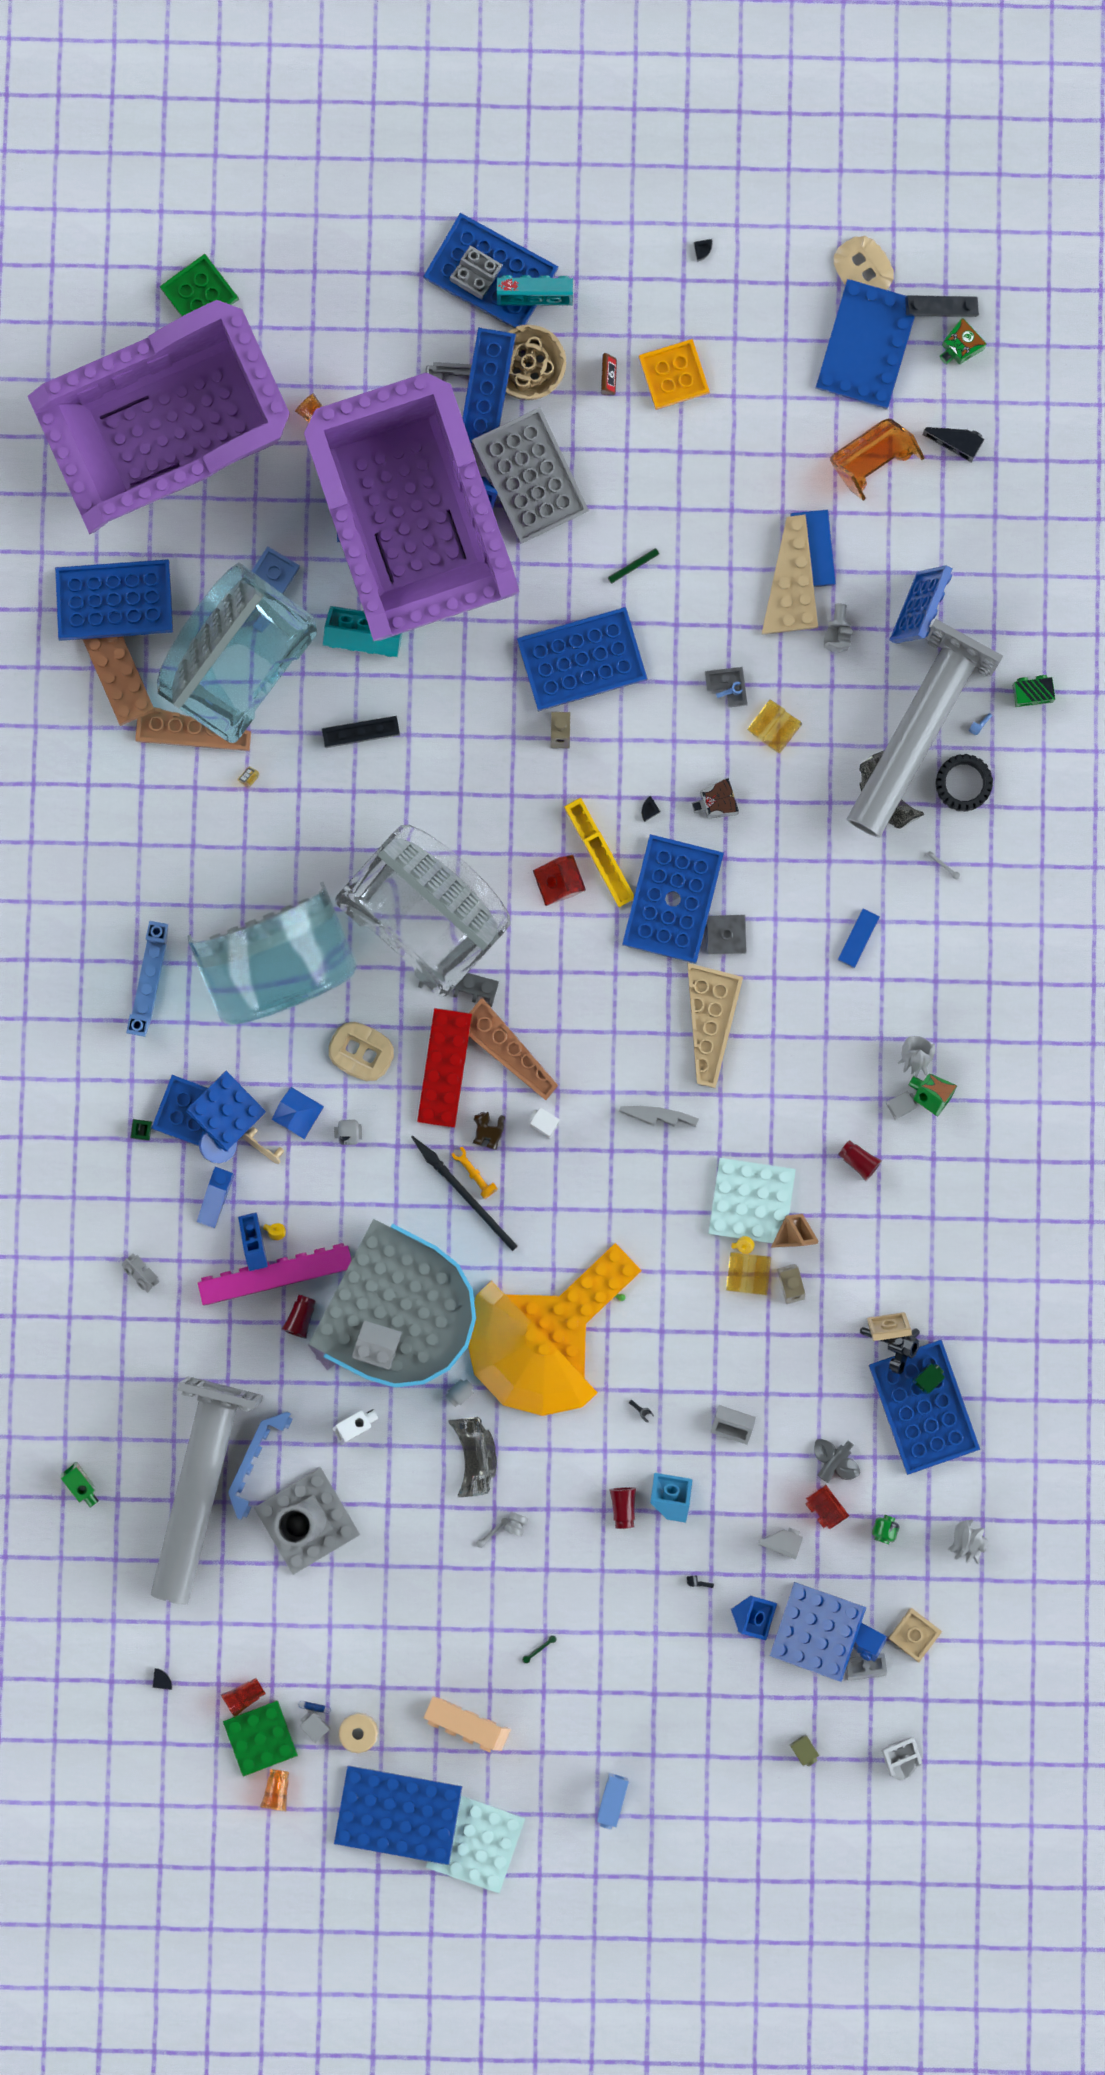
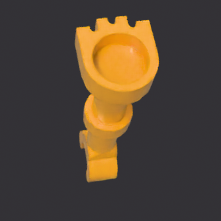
(487, 1190)

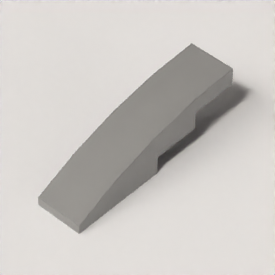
(651, 1114)

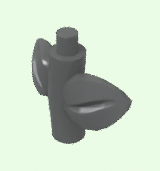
(835, 1460)

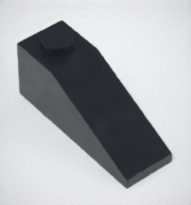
(959, 441)

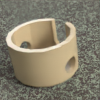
(361, 1721)

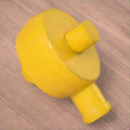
(275, 1231)
(744, 1245)

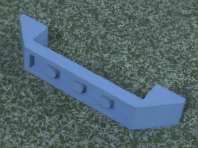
(149, 979)
(241, 1505)

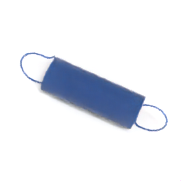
(314, 1707)

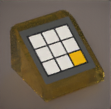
(248, 777)

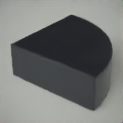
(702, 249)
(649, 809)
(161, 1680)

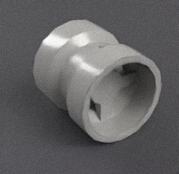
(516, 1524)

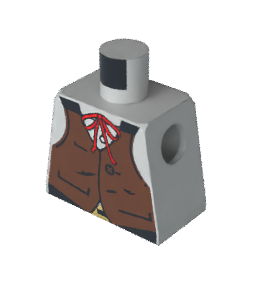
(717, 800)

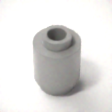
(460, 1392)

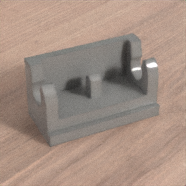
(861, 1669)

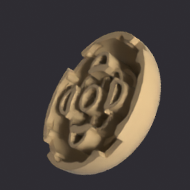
(536, 342)

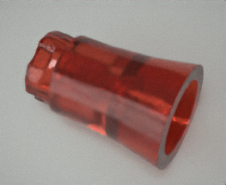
(243, 1696)

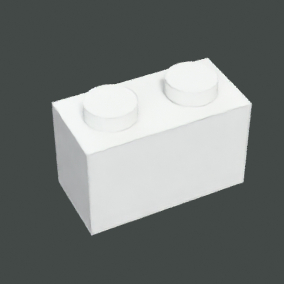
(544, 1122)

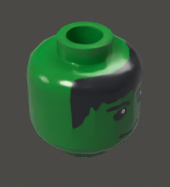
(885, 1529)

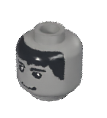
(348, 1132)

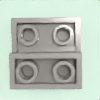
(476, 272)

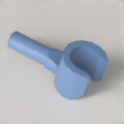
(729, 691)
(976, 728)

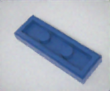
(858, 938)

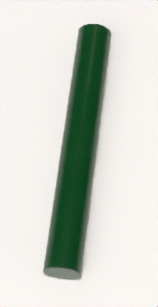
(632, 566)

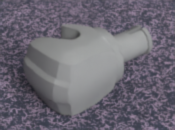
(839, 631)

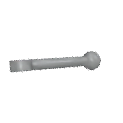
(956, 875)
(480, 1543)

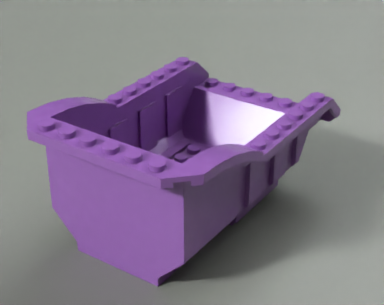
(161, 413)
(407, 473)

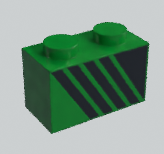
(1033, 691)

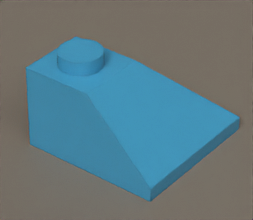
(671, 1496)

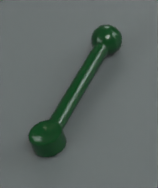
(552, 1639)

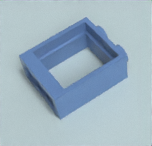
(612, 1801)

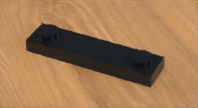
(942, 306)
(360, 731)

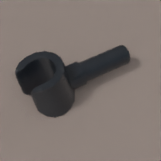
(643, 1411)
(693, 1582)

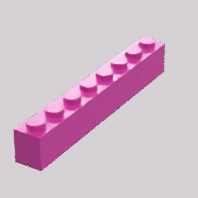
(276, 1275)

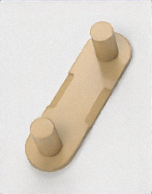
(273, 1157)

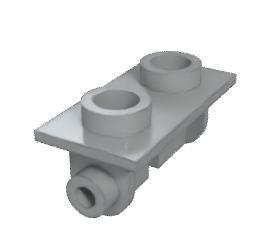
(146, 1279)

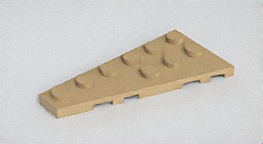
(792, 590)
(712, 1012)

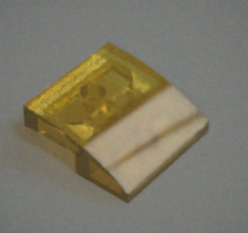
(774, 726)
(748, 1273)

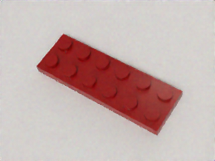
(444, 1067)

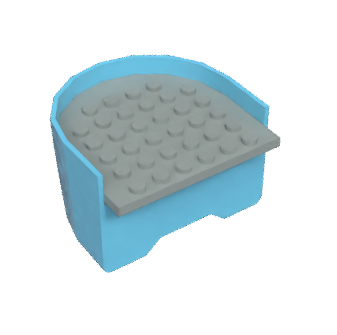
(407, 1288)

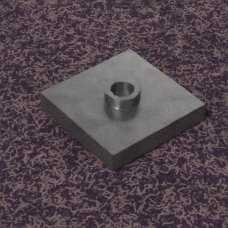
(726, 934)

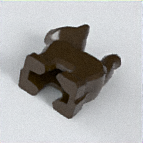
(490, 1133)

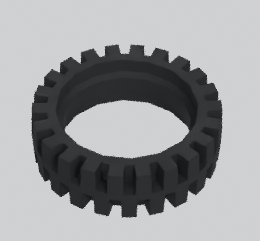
(980, 766)

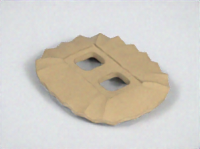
(875, 259)
(368, 1039)

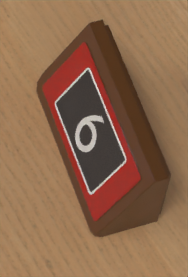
(609, 371)

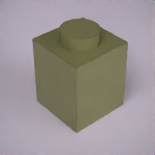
(804, 1751)

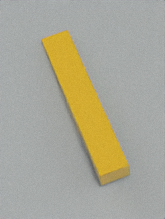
(599, 852)

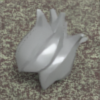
(917, 1053)
(968, 1541)

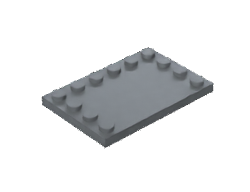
(530, 475)

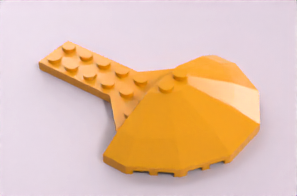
(534, 1345)

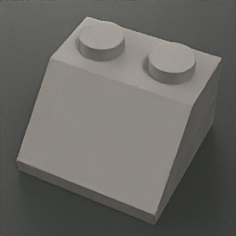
(376, 1345)

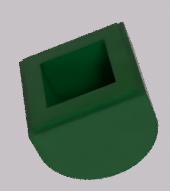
(141, 1130)

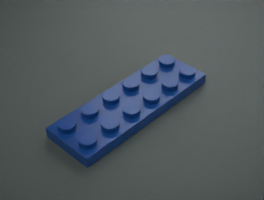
(487, 381)

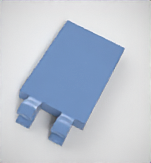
(276, 569)

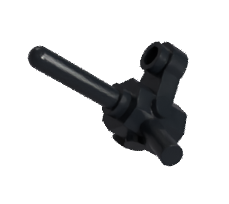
(902, 1346)

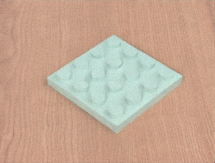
(750, 1200)
(482, 1845)

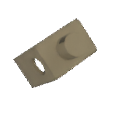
(560, 729)
(791, 1283)

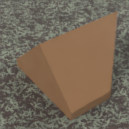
(795, 1232)

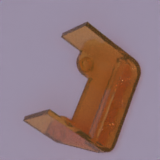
(872, 451)

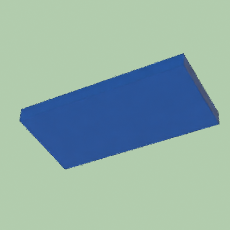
(820, 547)

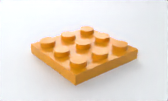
(674, 374)

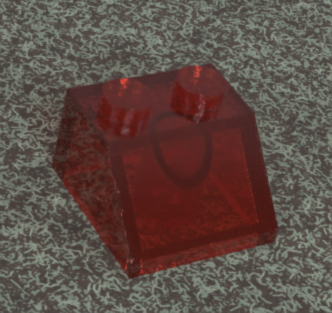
(559, 880)
(826, 1507)

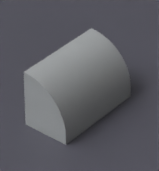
(733, 1424)

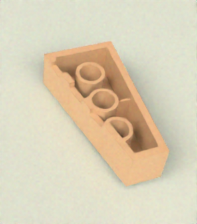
(466, 1724)

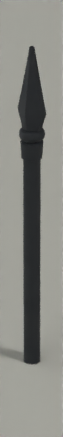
(432, 1158)

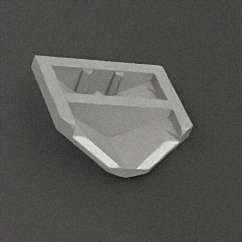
(902, 1758)

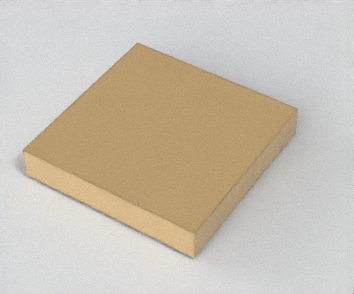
(889, 1326)
(914, 1635)

